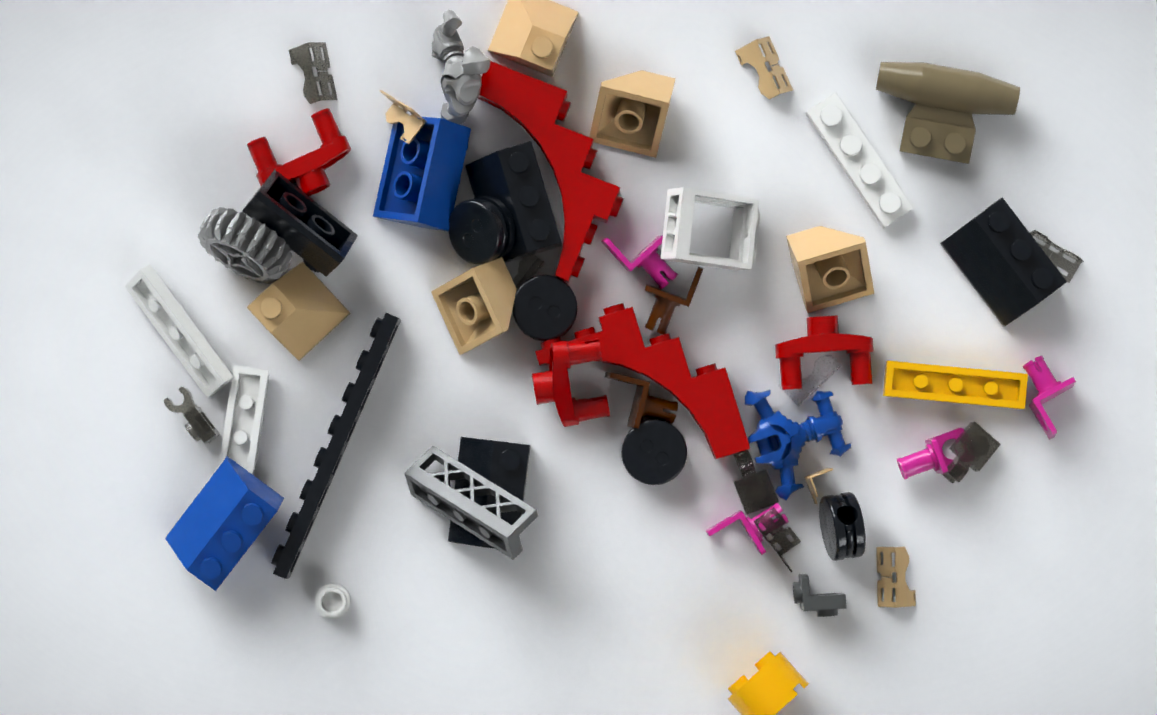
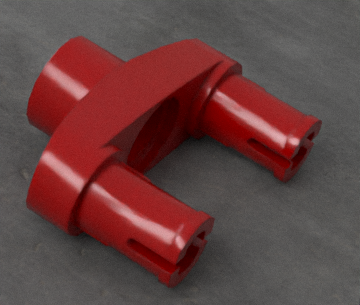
(309, 169)
(824, 337)
(555, 383)

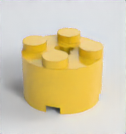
(768, 688)

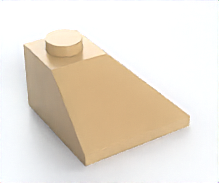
(533, 33)
(632, 112)
(829, 267)
(477, 304)
(298, 310)

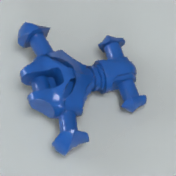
(782, 440)

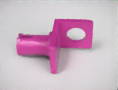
(647, 259)
(1048, 389)
(929, 458)
(749, 526)

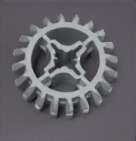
(245, 245)

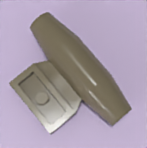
(944, 105)

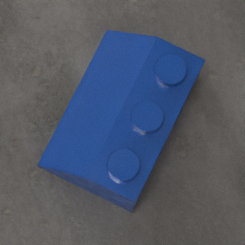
(422, 176)
(223, 522)

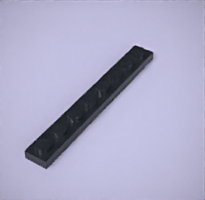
(329, 459)

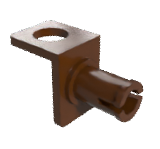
(666, 303)
(644, 404)

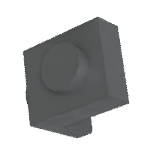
(823, 604)

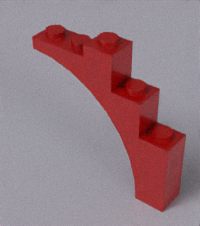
(584, 198)
(705, 396)

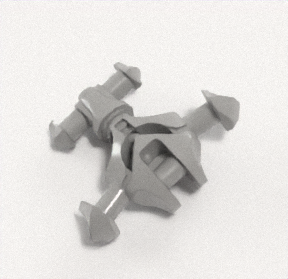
(462, 71)

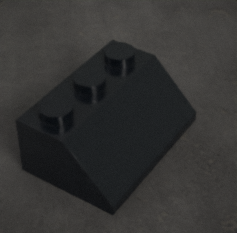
(517, 182)
(301, 223)
(1003, 262)
(500, 463)

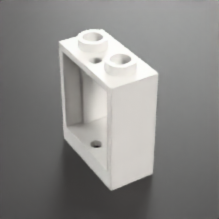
(679, 228)

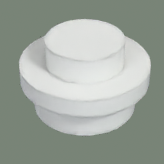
(332, 601)

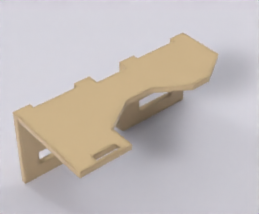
(752, 54)
(410, 122)
(810, 484)
(903, 596)

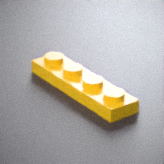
(955, 384)

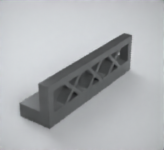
(464, 511)

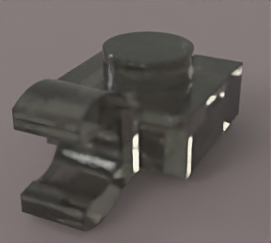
(198, 423)
(972, 450)
(754, 487)

